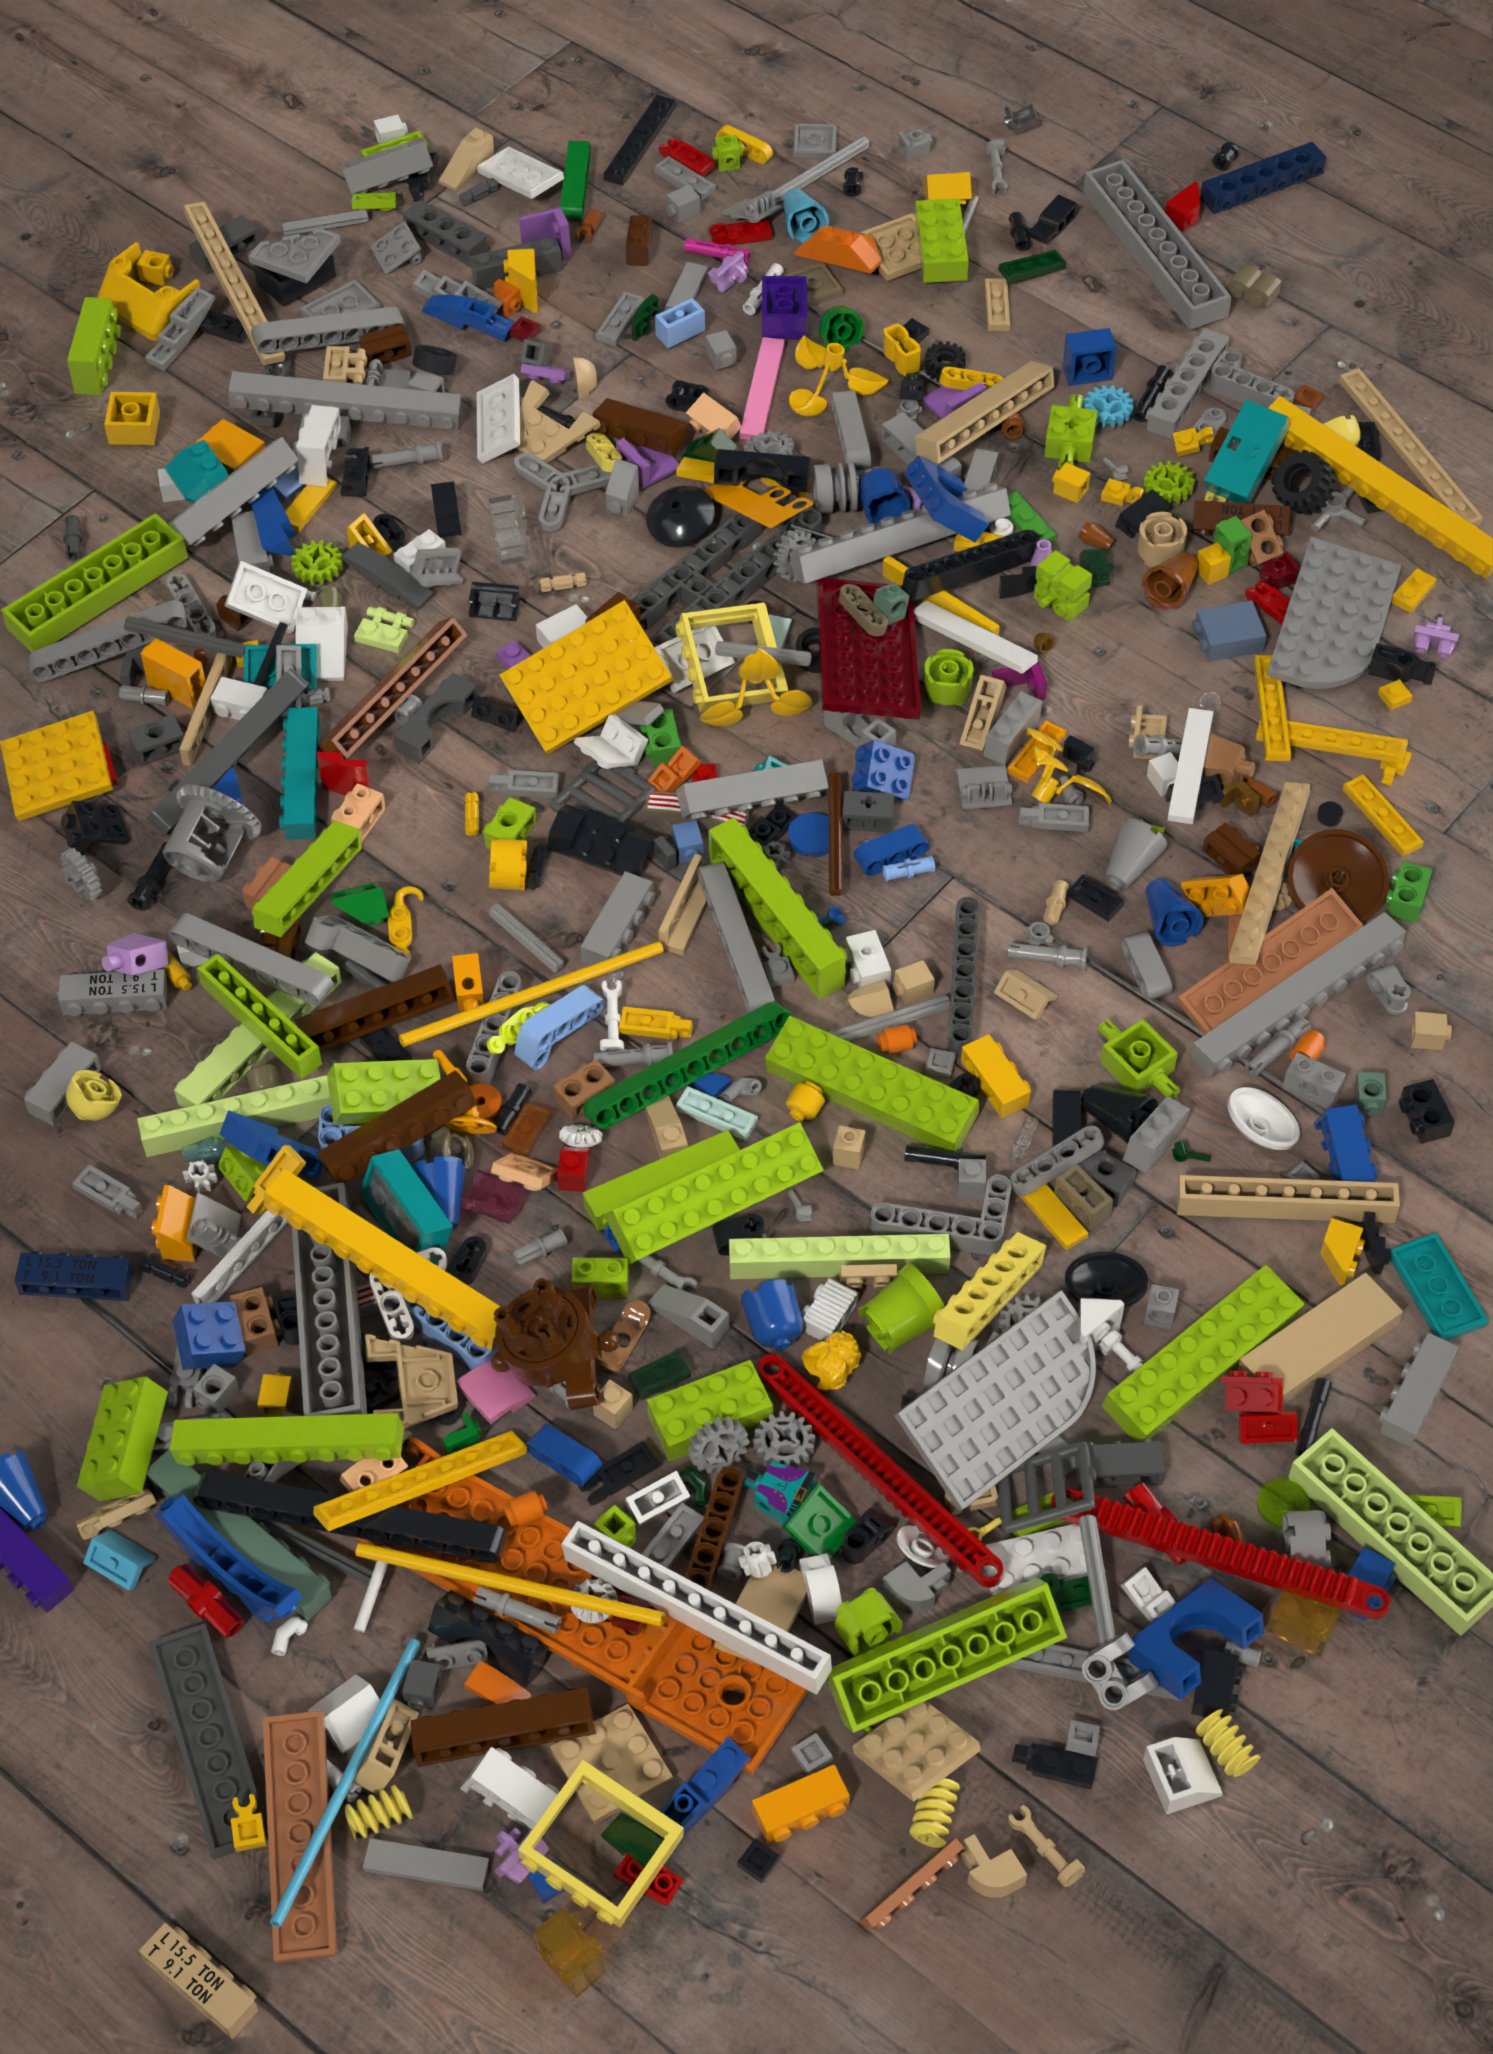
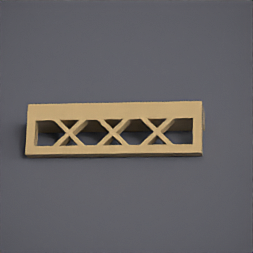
(684, 911)

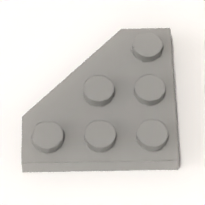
(296, 255)

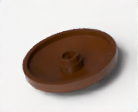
(1339, 862)

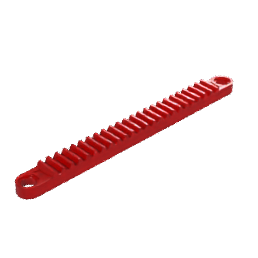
(881, 1471)
(1232, 1556)

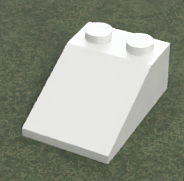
(329, 631)

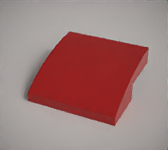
(340, 774)

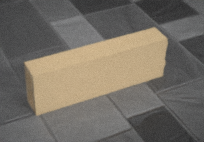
(1325, 1337)

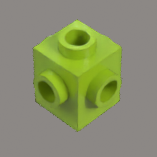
(727, 152)
(617, 1526)

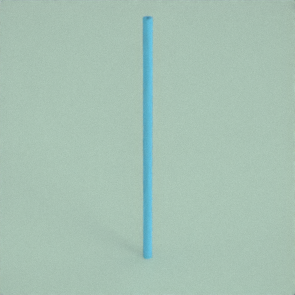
(344, 1784)

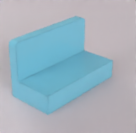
(117, 1558)

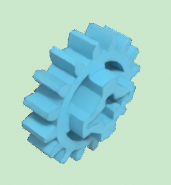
(1110, 404)

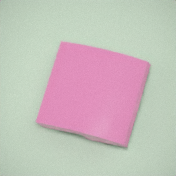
(494, 1391)

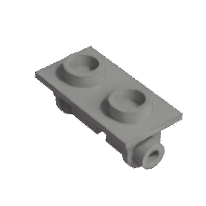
(465, 1653)

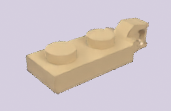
(115, 1512)

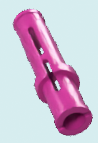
(714, 250)

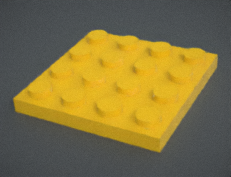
(56, 765)

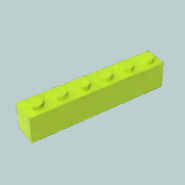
(307, 878)
(259, 1016)
(644, 1180)

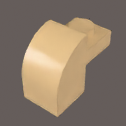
(995, 1876)

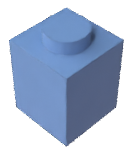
(687, 841)

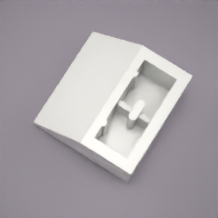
(1181, 1773)

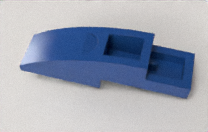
(468, 311)
(263, 1142)
(706, 1787)

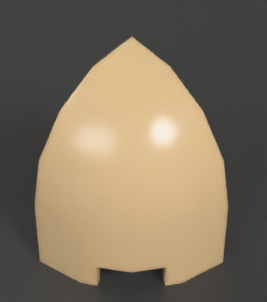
(584, 377)
(871, 999)

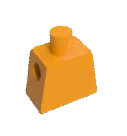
(468, 981)

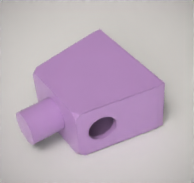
(135, 954)

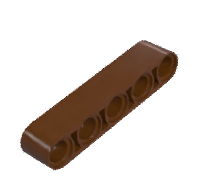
(715, 1522)

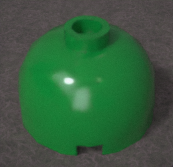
(841, 326)

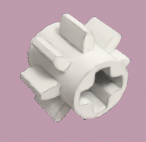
(200, 1176)
(757, 1559)

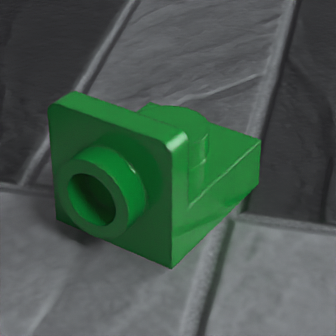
(462, 1438)

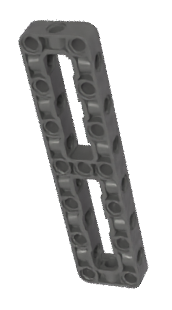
(688, 577)

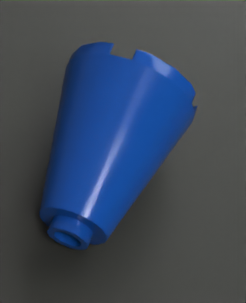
(1171, 913)
(445, 1183)
(20, 1493)

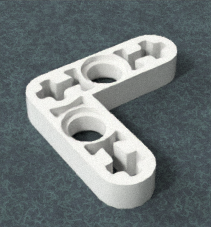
(405, 1319)

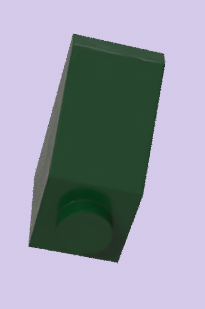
(706, 446)

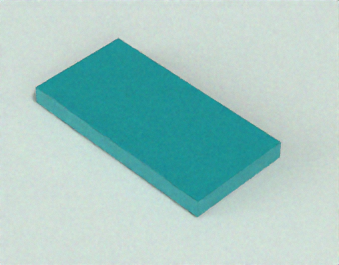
(1437, 1287)

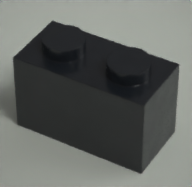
(1218, 1677)

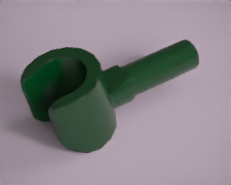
(1182, 1154)

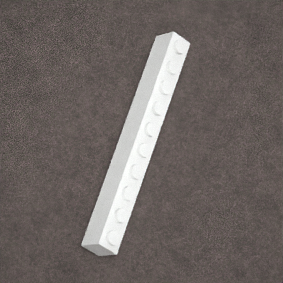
(697, 1607)

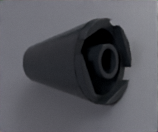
(1118, 1109)

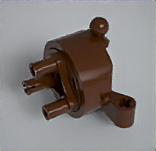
(553, 1339)

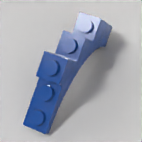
(236, 1574)

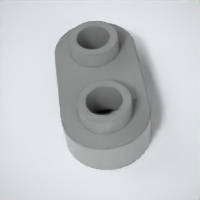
(1211, 417)

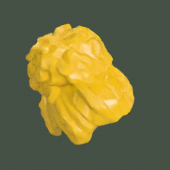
(832, 1360)

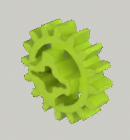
(1168, 482)
(317, 562)

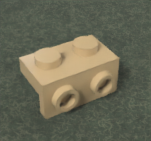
(1148, 725)

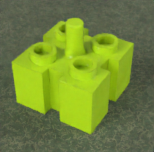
(1062, 586)

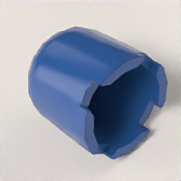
(882, 495)
(773, 1314)

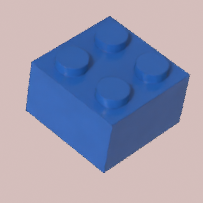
(1089, 356)
(208, 1335)

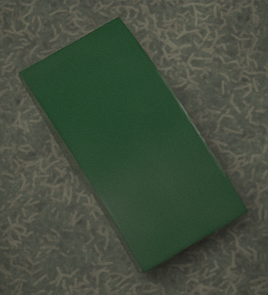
(645, 313)
(632, 1838)

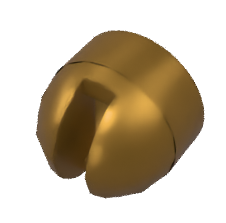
(1044, 642)

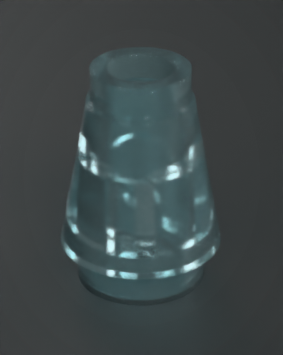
(207, 1149)

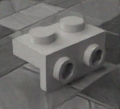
(437, 567)

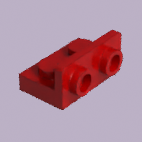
(1253, 1393)

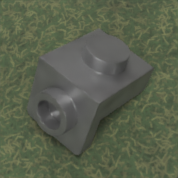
(1022, 119)

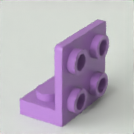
(547, 225)
(946, 400)
(651, 464)

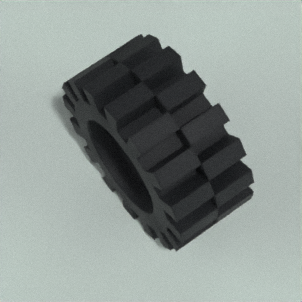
(943, 352)

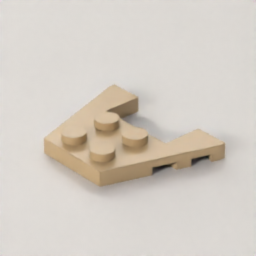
(542, 434)
(423, 1376)

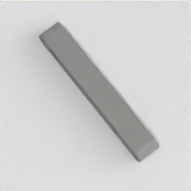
(322, 330)
(100, 643)
(735, 936)
(251, 959)

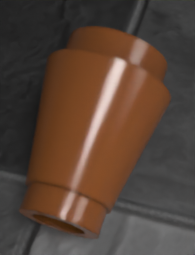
(1013, 426)
(1095, 536)

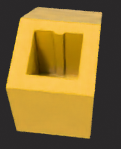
(1339, 1248)

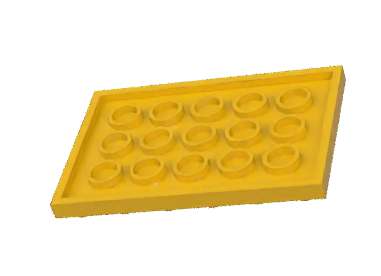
(586, 677)

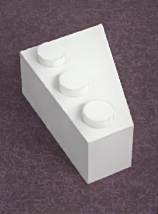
(315, 444)
(510, 1787)

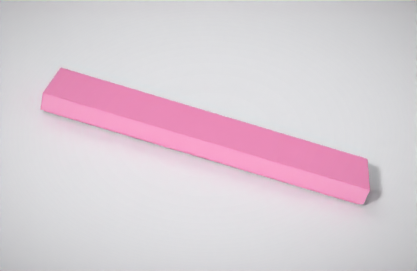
(762, 387)

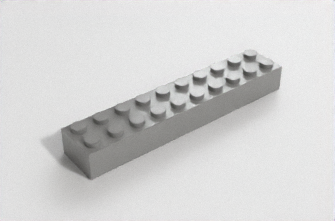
(1157, 244)
(328, 1324)

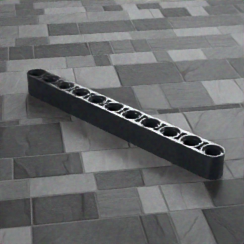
(391, 1526)

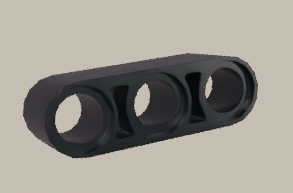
(1065, 1116)

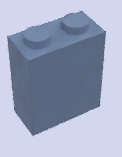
(1229, 631)

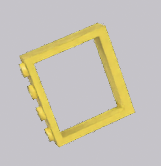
(754, 612)
(628, 1802)

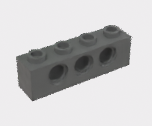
(444, 232)

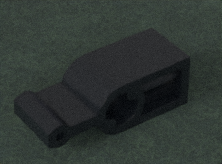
(1053, 219)
(446, 509)
(1400, 664)

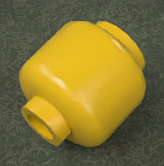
(805, 1101)

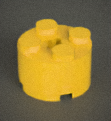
(507, 864)

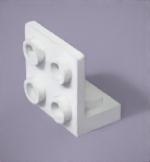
(616, 746)

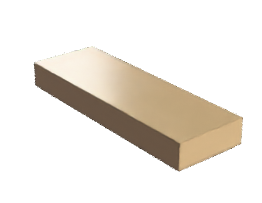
(997, 304)

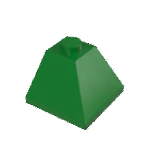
(362, 902)

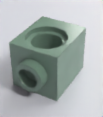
(891, 602)
(1366, 1085)

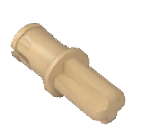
(1056, 902)

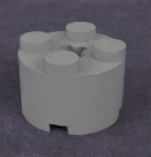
(1306, 1536)

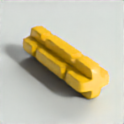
(471, 814)

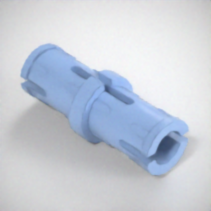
(908, 868)

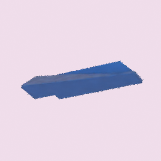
(272, 523)

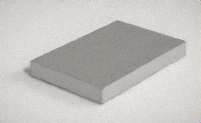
(345, 299)

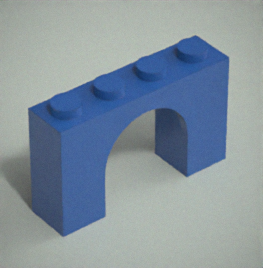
(938, 493)
(1205, 1608)

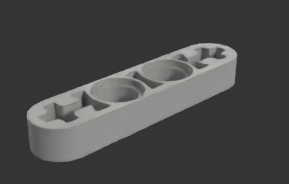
(192, 607)
(1059, 1163)

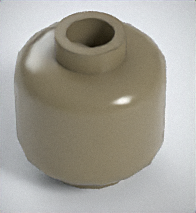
(264, 1076)

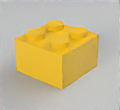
(132, 418)

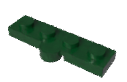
(1069, 1591)

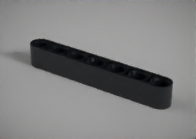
(969, 564)

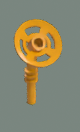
(470, 1120)

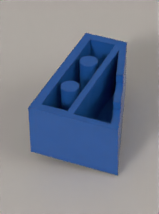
(1346, 1144)

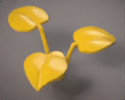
(810, 355)
(755, 669)
(1047, 784)

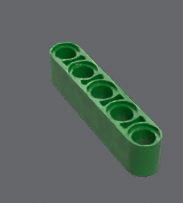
(575, 179)

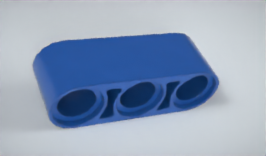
(891, 849)
(563, 1455)

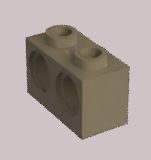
(1083, 1197)

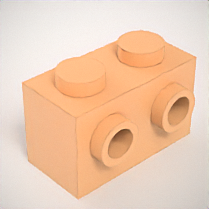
(709, 415)
(361, 809)
(371, 1471)

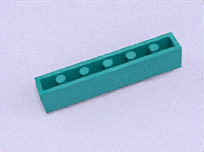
(300, 773)

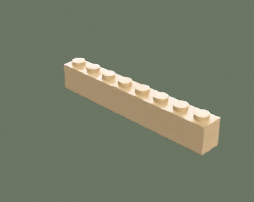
(984, 412)
(1286, 1198)

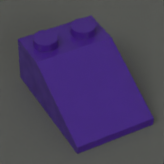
(784, 307)

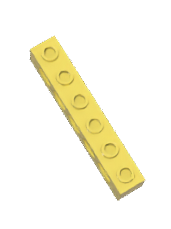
(988, 1291)

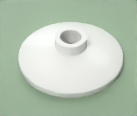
(919, 1548)

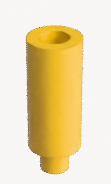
(176, 973)

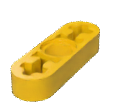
(757, 149)
(963, 378)

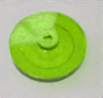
(1281, 1496)

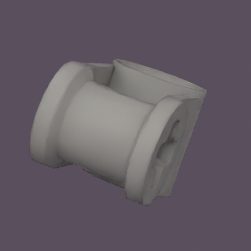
(1389, 989)

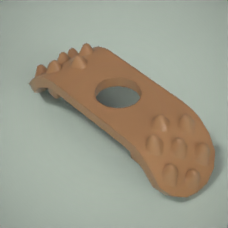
(632, 1324)

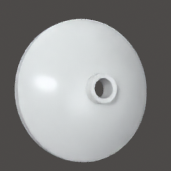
(1263, 1119)

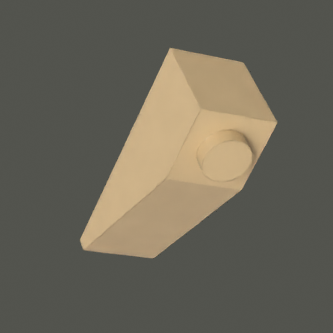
(470, 153)
(983, 712)
(666, 1127)
(386, 1748)

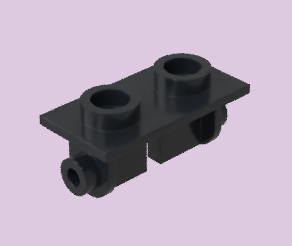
(495, 713)

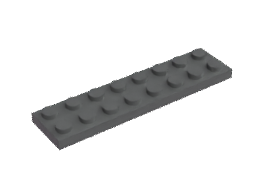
(205, 1732)

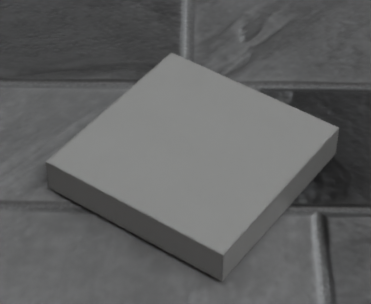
(814, 141)

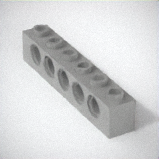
(1186, 384)

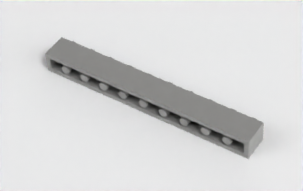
(353, 400)
(888, 537)
(1298, 995)

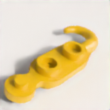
(400, 920)

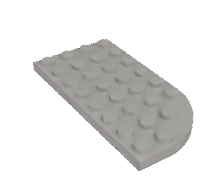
(1333, 617)
(1003, 1401)

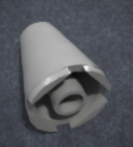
(1133, 853)

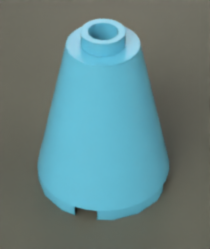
(803, 215)

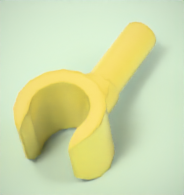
(979, 1533)

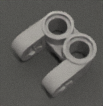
(1130, 1689)

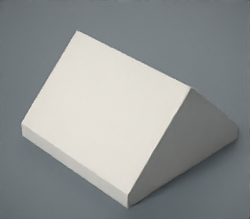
(1099, 1318)
(348, 1712)

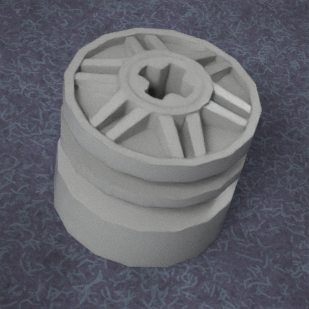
(835, 487)

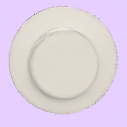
(1001, 527)

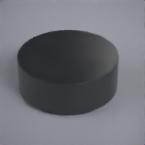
(1330, 814)

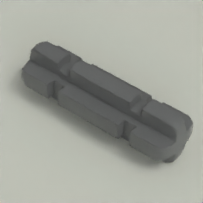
(478, 191)

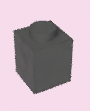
(536, 351)

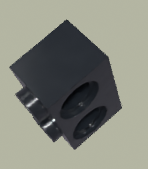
(1430, 1109)

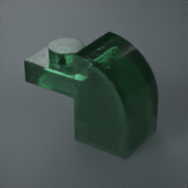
(1097, 564)

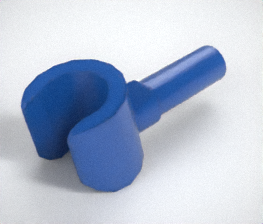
(833, 915)

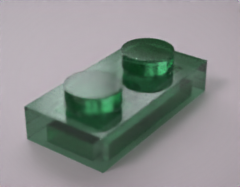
(659, 1375)

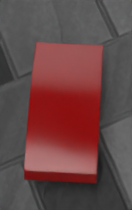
(662, 1887)

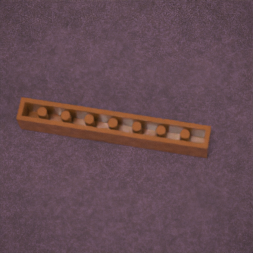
(394, 688)

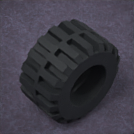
(1290, 473)

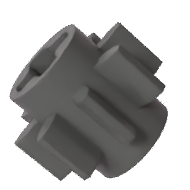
(778, 854)

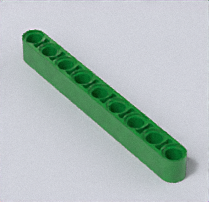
(686, 1065)

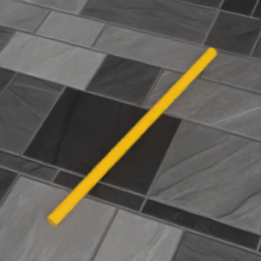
(530, 994)
(510, 1584)

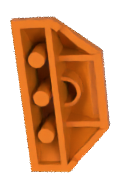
(841, 248)

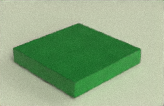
(819, 1522)

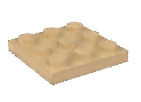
(897, 246)
(916, 1749)
(620, 1752)

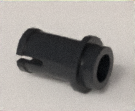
(788, 1552)

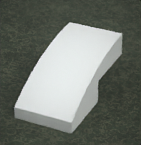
(1147, 1594)

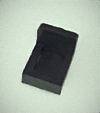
(1080, 754)

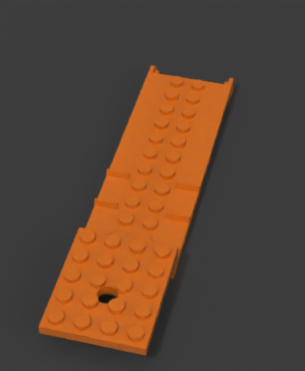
(662, 1671)

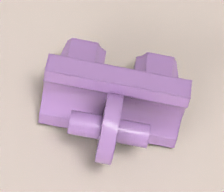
(731, 271)
(1436, 635)
(511, 1864)

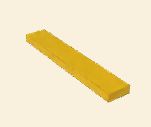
(895, 572)
(1272, 712)
(1344, 742)

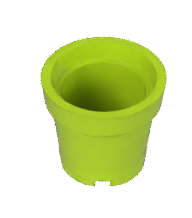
(902, 1309)

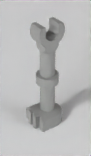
(995, 150)
(659, 1268)

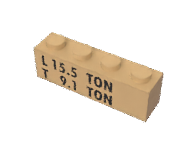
(199, 1980)

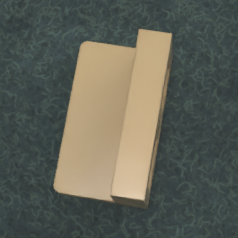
(1024, 993)

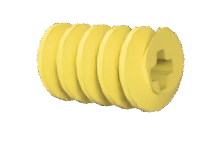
(1226, 1745)
(377, 1812)
(931, 1813)

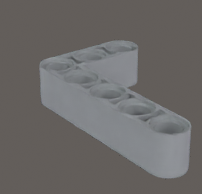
(950, 1223)

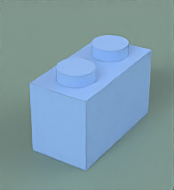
(680, 323)

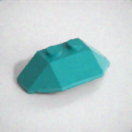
(195, 470)

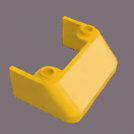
(136, 304)

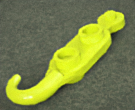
(509, 1029)

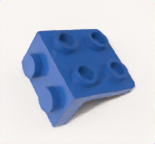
(883, 769)

